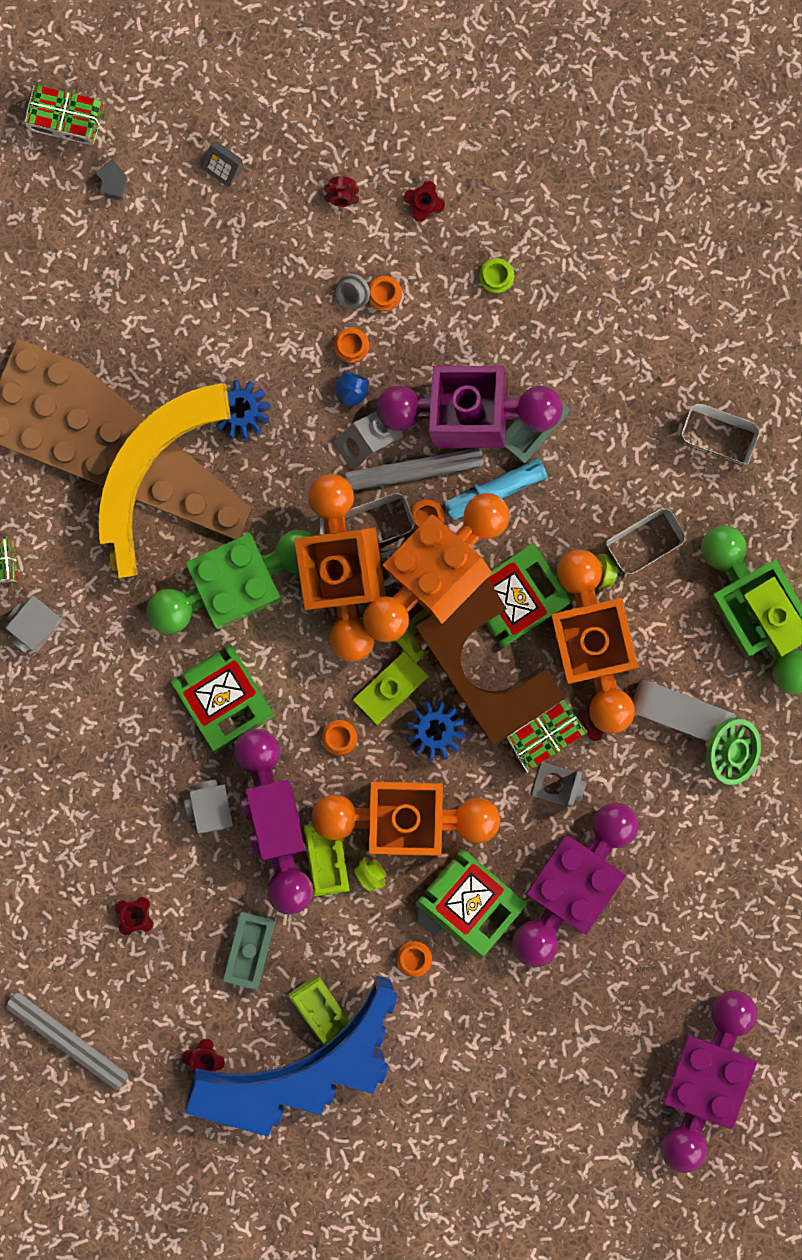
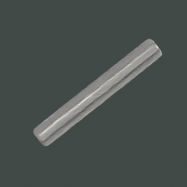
(415, 469)
(66, 1041)

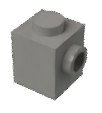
(32, 624)
(209, 807)

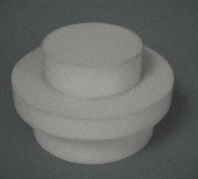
(353, 291)

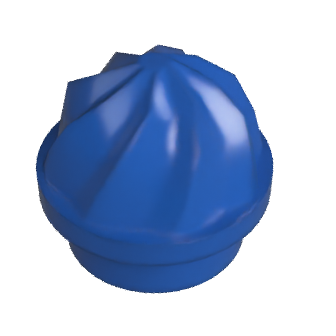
(351, 388)

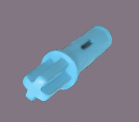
(501, 486)

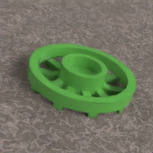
(733, 751)

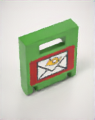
(522, 597)
(217, 693)
(466, 900)

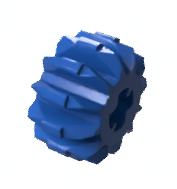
(251, 415)
(446, 736)

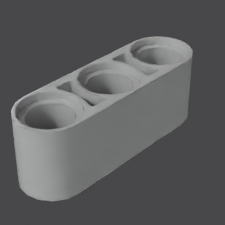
(678, 711)

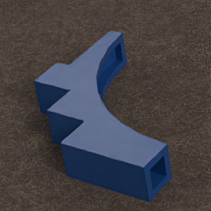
(255, 1098)

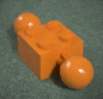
(340, 567)
(436, 568)
(595, 641)
(406, 818)

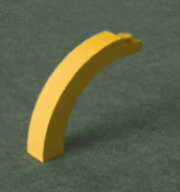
(137, 455)

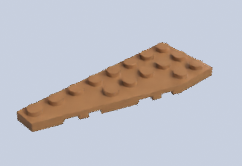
(79, 424)

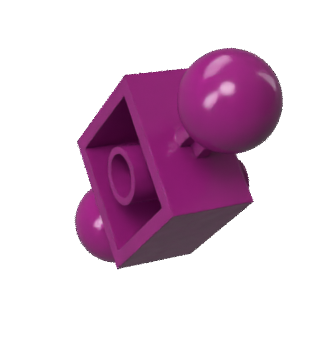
(469, 407)
(275, 821)
(575, 884)
(709, 1081)

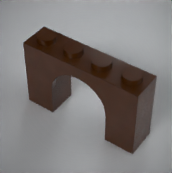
(495, 712)

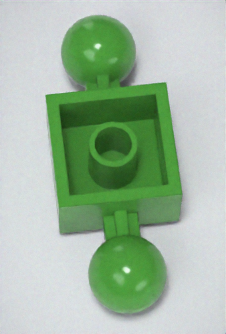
(725, 551)
(229, 582)

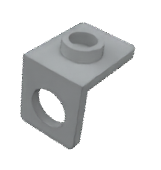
(370, 437)
(572, 790)

